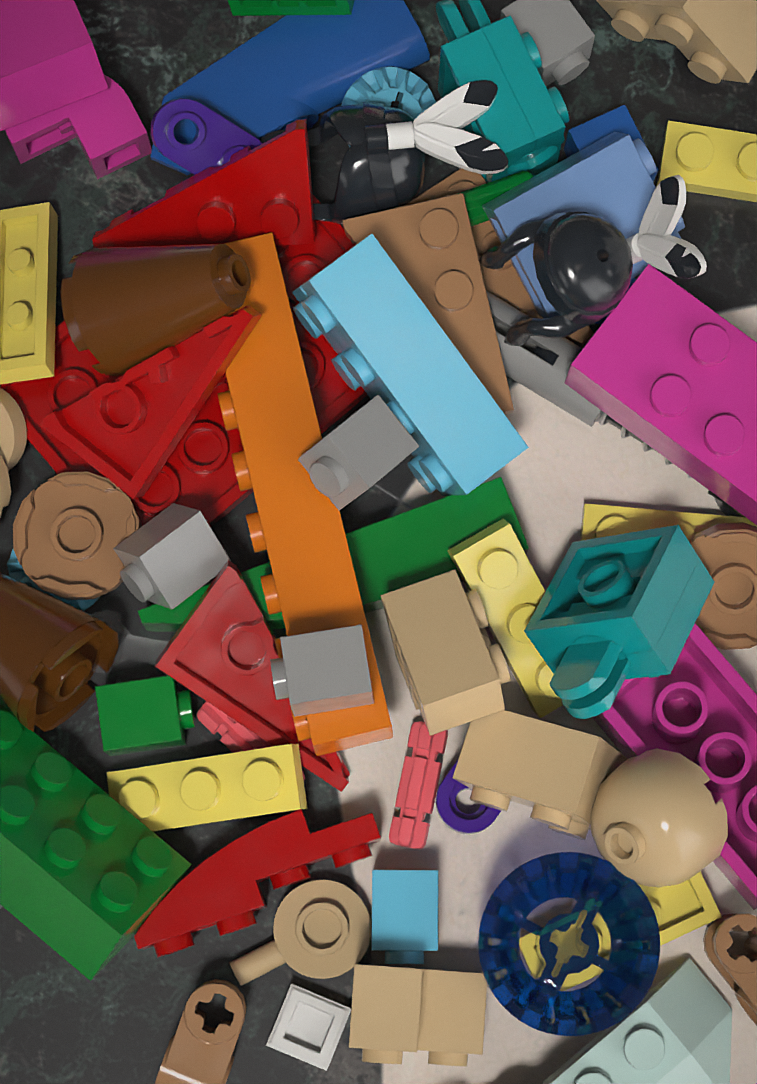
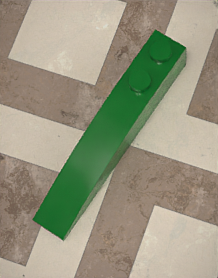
(386, 552)

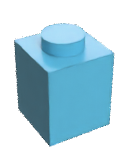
(404, 914)

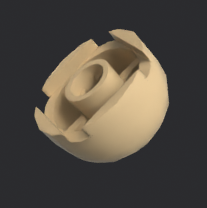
(658, 819)

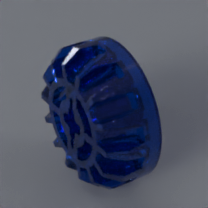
(595, 889)

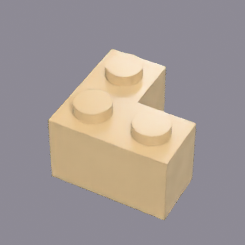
(711, 34)
(445, 651)
(536, 766)
(417, 1011)

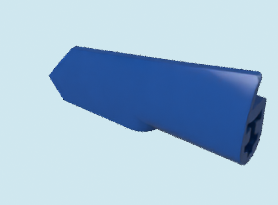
(300, 68)

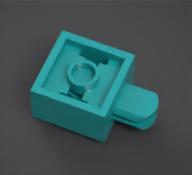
(525, 116)
(618, 614)

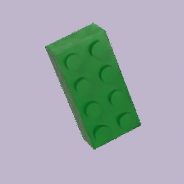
(74, 856)

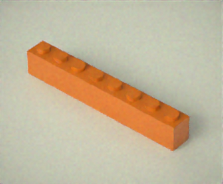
(294, 521)

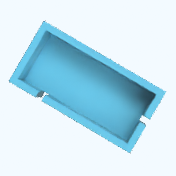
(403, 355)

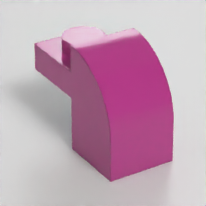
(101, 123)

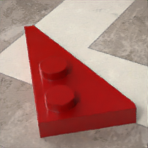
(242, 199)
(139, 418)
(226, 658)

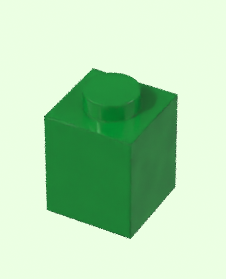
(143, 715)

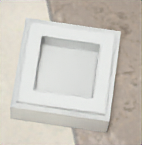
(308, 1027)

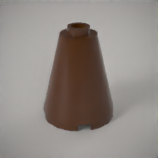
(148, 298)
(48, 654)

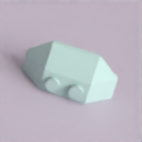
(669, 1038)

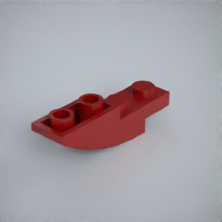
(227, 886)

